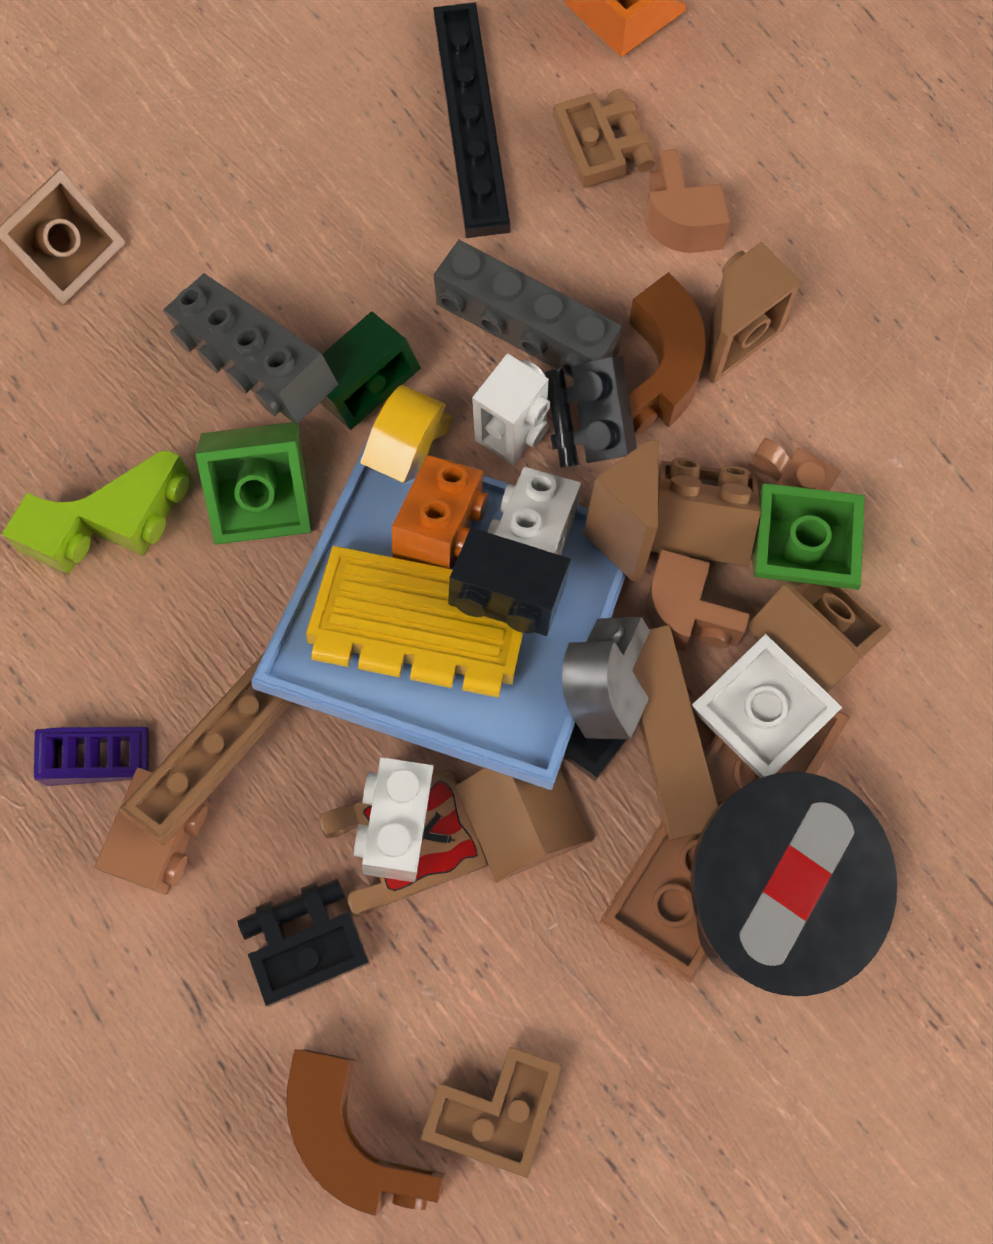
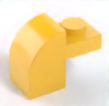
(405, 433)

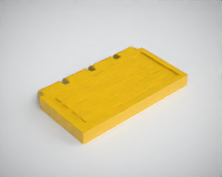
(400, 615)

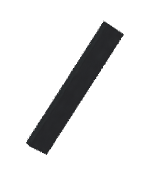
(471, 121)

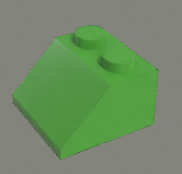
(254, 482)
(809, 536)

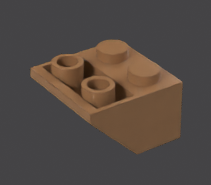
(707, 511)

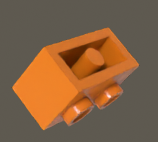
(438, 513)

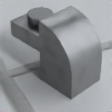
(600, 679)

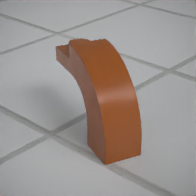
(676, 332)
(329, 1148)

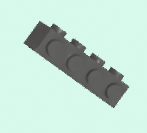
(523, 310)
(250, 349)

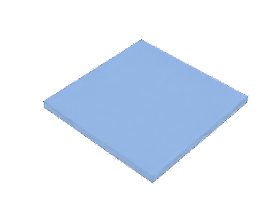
(513, 734)

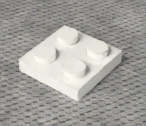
(765, 707)

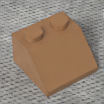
(749, 307)
(820, 629)

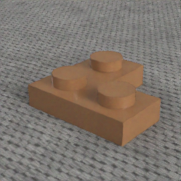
(498, 1130)

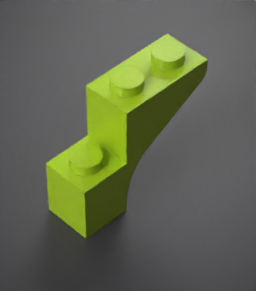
(124, 511)

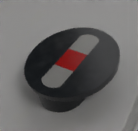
(793, 884)

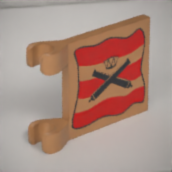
(446, 850)

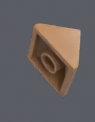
(58, 238)
(625, 510)
(521, 821)

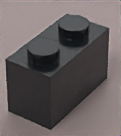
(508, 582)

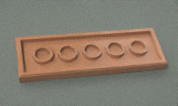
(656, 900)

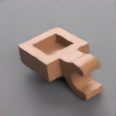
(799, 471)

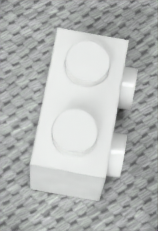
(511, 408)
(538, 510)
(396, 821)

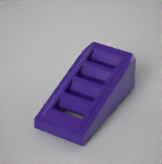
(46, 754)

